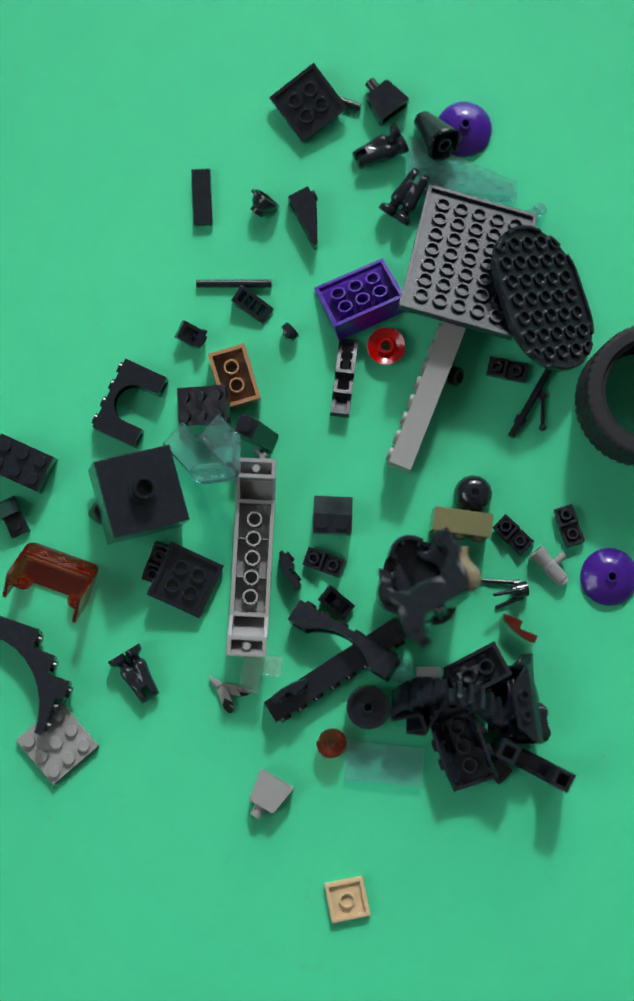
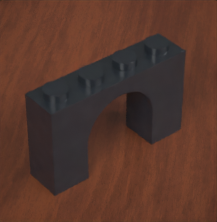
(129, 376)
(533, 764)

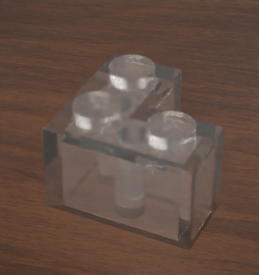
(253, 668)

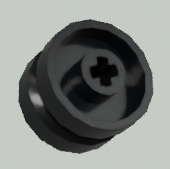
(367, 695)

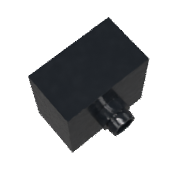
(138, 494)

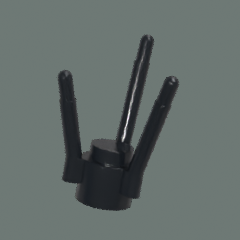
(518, 589)

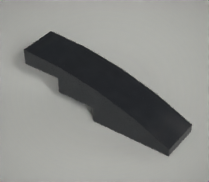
(344, 378)

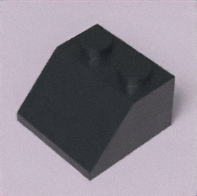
(332, 515)

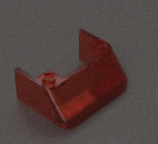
(55, 571)

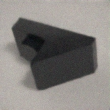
(13, 517)
(336, 602)

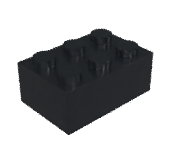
(25, 464)

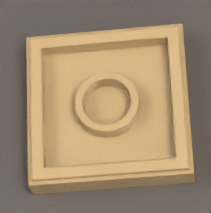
(347, 899)

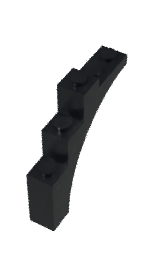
(50, 688)

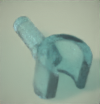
(539, 208)

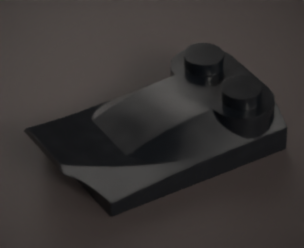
(482, 668)

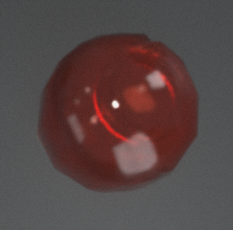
(331, 743)

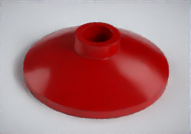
(386, 336)

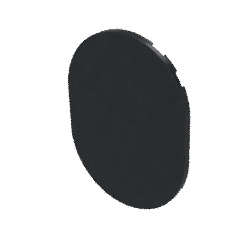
(542, 298)

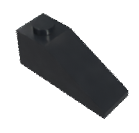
(305, 209)

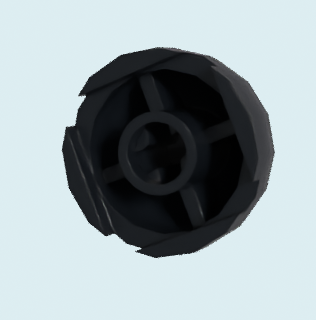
(472, 493)

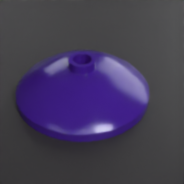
(476, 135)
(596, 580)

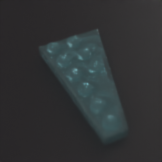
(459, 175)

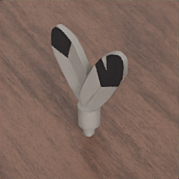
(224, 690)

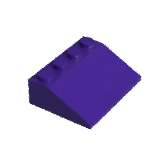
(360, 299)

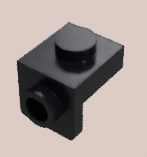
(191, 334)

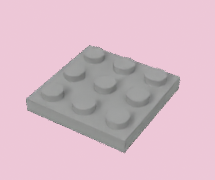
(61, 747)

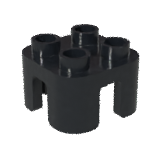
(416, 569)

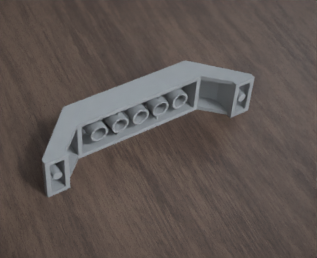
(252, 558)

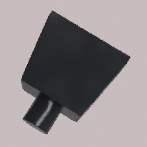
(385, 100)

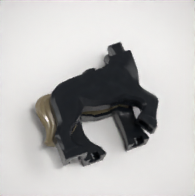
(435, 596)

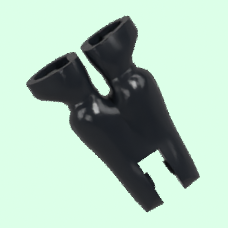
(381, 148)
(407, 195)
(136, 675)

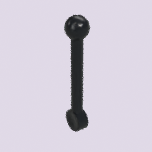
(542, 396)

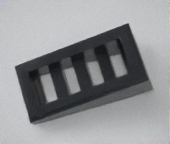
(235, 300)

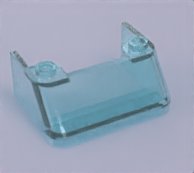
(208, 457)

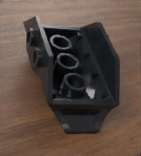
(522, 695)
(463, 748)

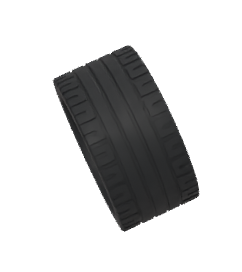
(592, 405)

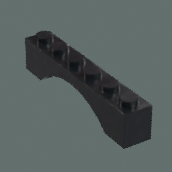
(311, 620)

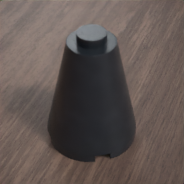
(437, 136)

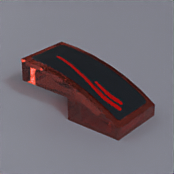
(515, 624)

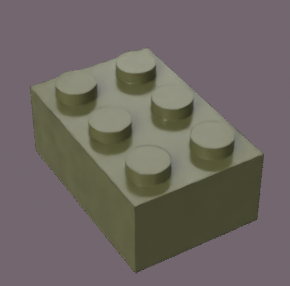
(462, 523)

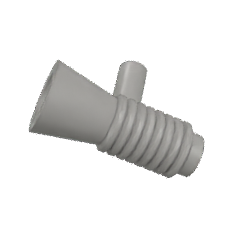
(549, 565)

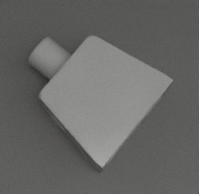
(268, 793)

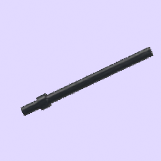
(520, 419)

